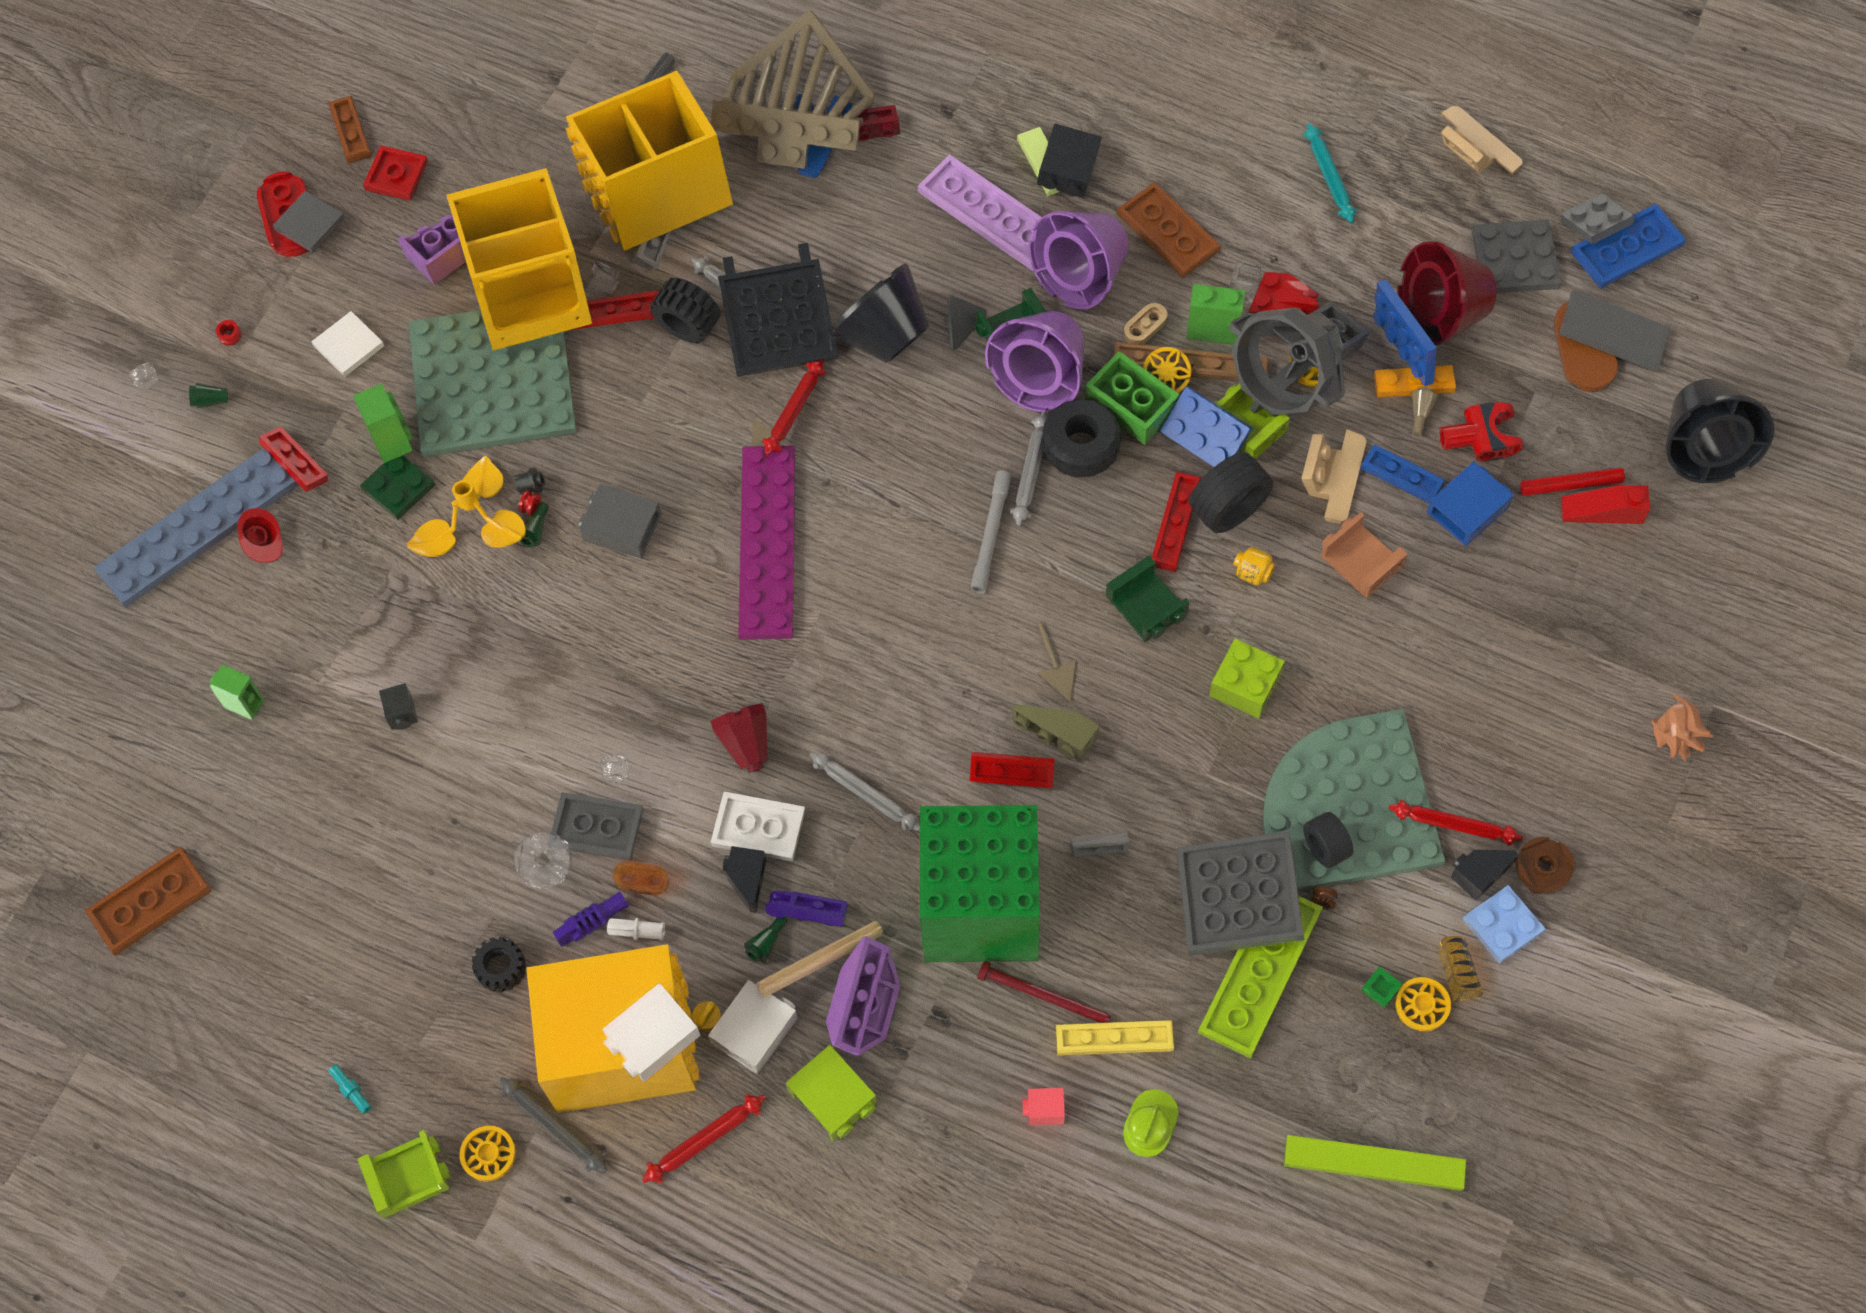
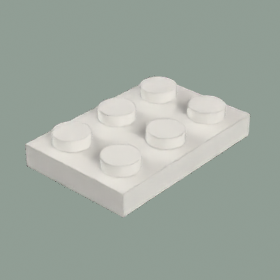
(758, 825)

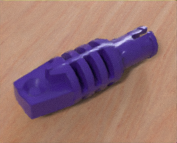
(589, 919)

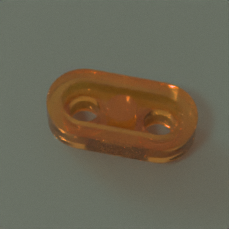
(642, 875)

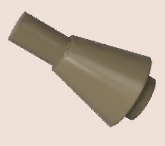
(1423, 402)

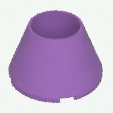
(1078, 255)
(1037, 360)

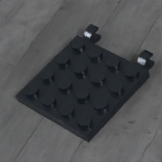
(777, 315)

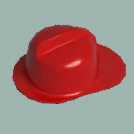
(260, 535)

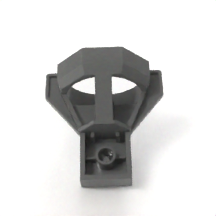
(1315, 341)

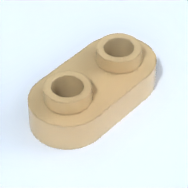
(1143, 325)

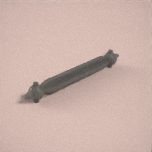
(553, 1124)

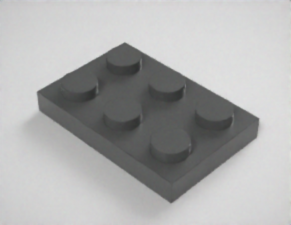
(598, 825)

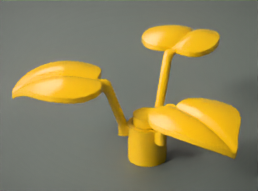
(502, 530)

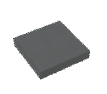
(308, 221)

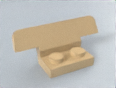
(1476, 143)
(1334, 473)

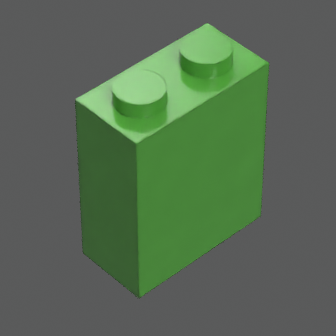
(1212, 313)

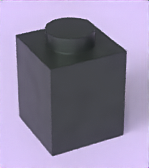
(398, 706)

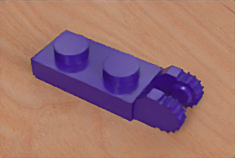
(807, 907)

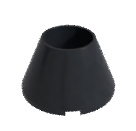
(884, 317)
(1716, 432)

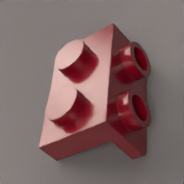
(879, 123)

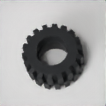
(685, 310)

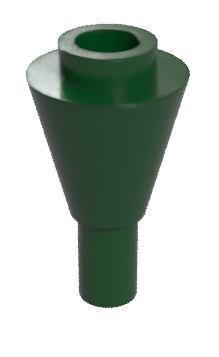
(534, 526)
(760, 945)

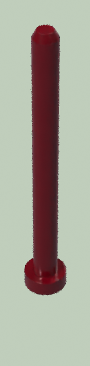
(1041, 993)

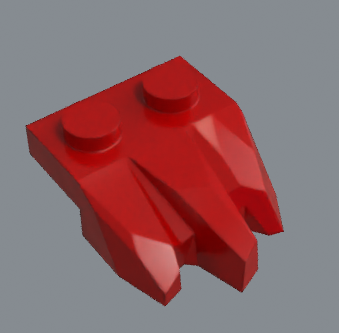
(1283, 292)

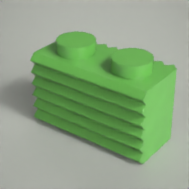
(236, 691)

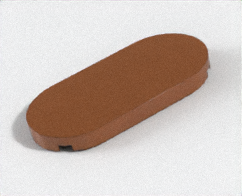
(1583, 364)

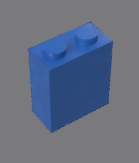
(1470, 503)

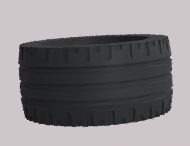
(1231, 492)

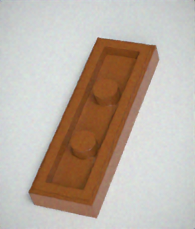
(349, 129)

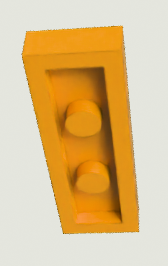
(1402, 382)

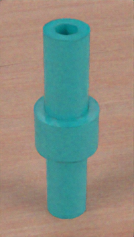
(349, 1089)

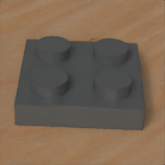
(1597, 218)

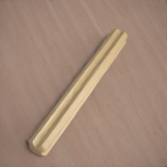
(817, 959)

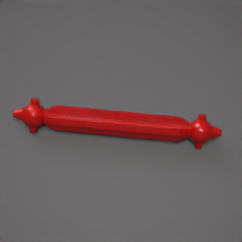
(793, 407)
(1455, 822)
(703, 1138)

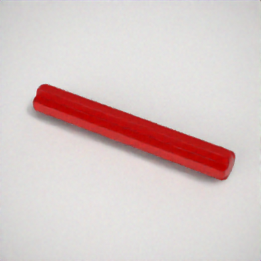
(1572, 481)

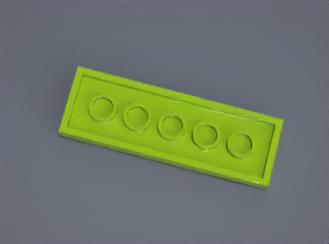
(1254, 988)

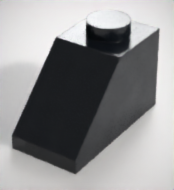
(1482, 869)
(745, 874)

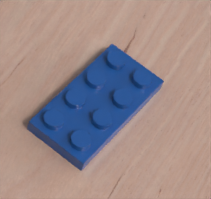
(1629, 248)
(1405, 333)

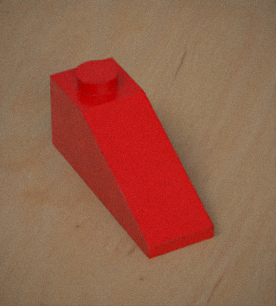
(1608, 505)

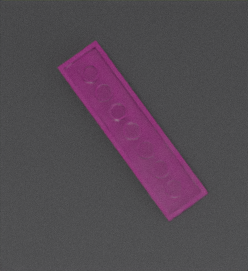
(767, 544)

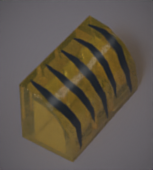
(1459, 968)

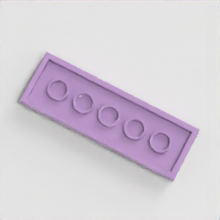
(981, 207)

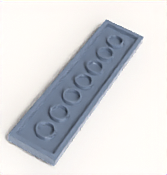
(193, 527)

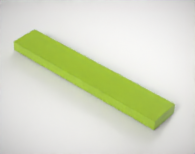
(1375, 1162)

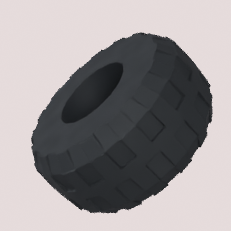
(1077, 458)

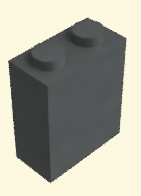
(620, 521)

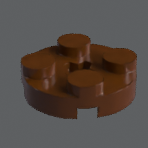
(1539, 880)

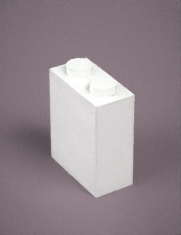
(753, 1027)
(650, 1033)

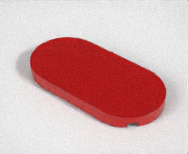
(274, 198)

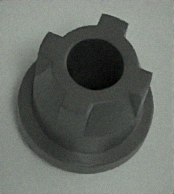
(531, 481)

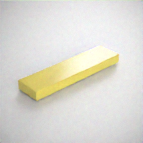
(1114, 1037)

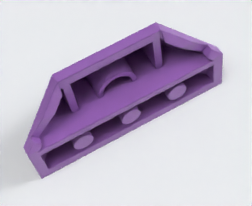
(863, 998)

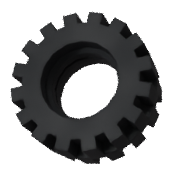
(492, 949)

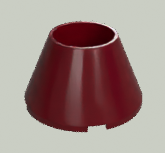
(1445, 290)

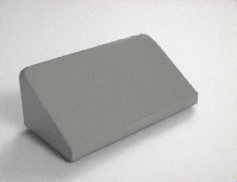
(649, 252)
(1099, 844)

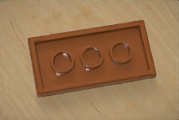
(1168, 230)
(148, 901)

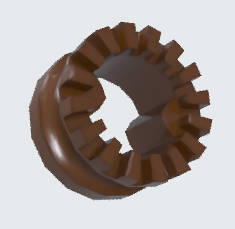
(1324, 897)

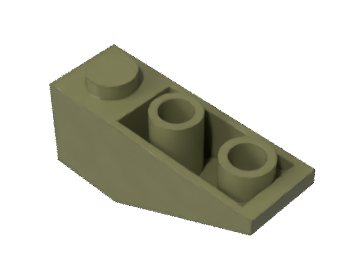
(1061, 728)

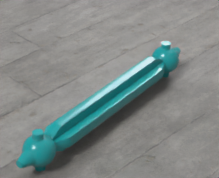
(1330, 173)

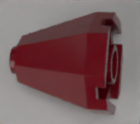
(744, 736)

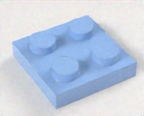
(1503, 924)

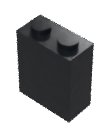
(1069, 160)

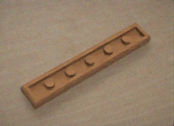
(1203, 363)

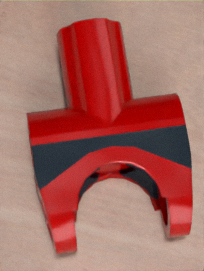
(1482, 433)

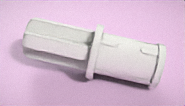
(636, 929)

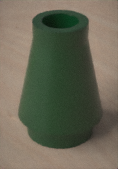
(207, 395)

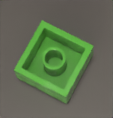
(384, 422)

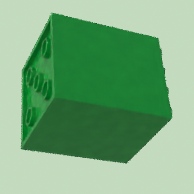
(979, 883)

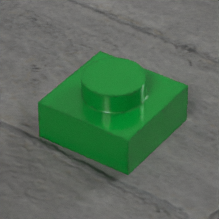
(1381, 987)

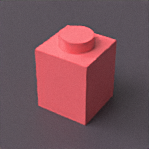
(1044, 1106)

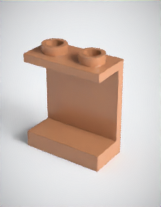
(1361, 556)

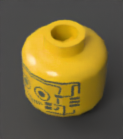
(1254, 566)

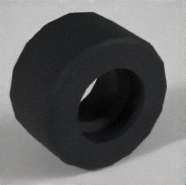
(1328, 839)

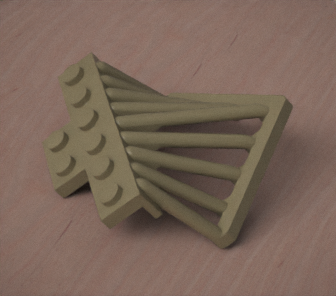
(785, 130)

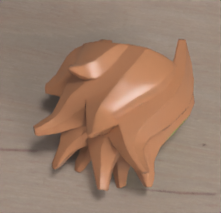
(1680, 728)

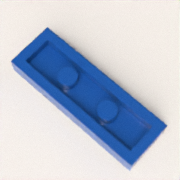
(1402, 474)

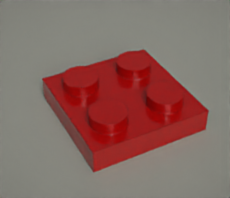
(395, 173)

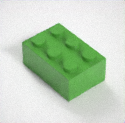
(1132, 396)

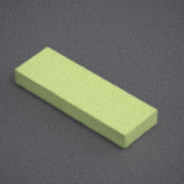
(1034, 147)

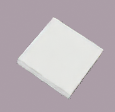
(347, 344)

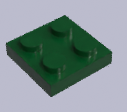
(397, 486)

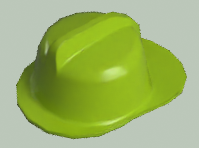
(1150, 1123)

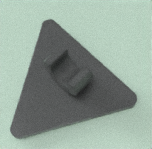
(960, 320)

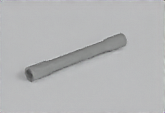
(982, 569)

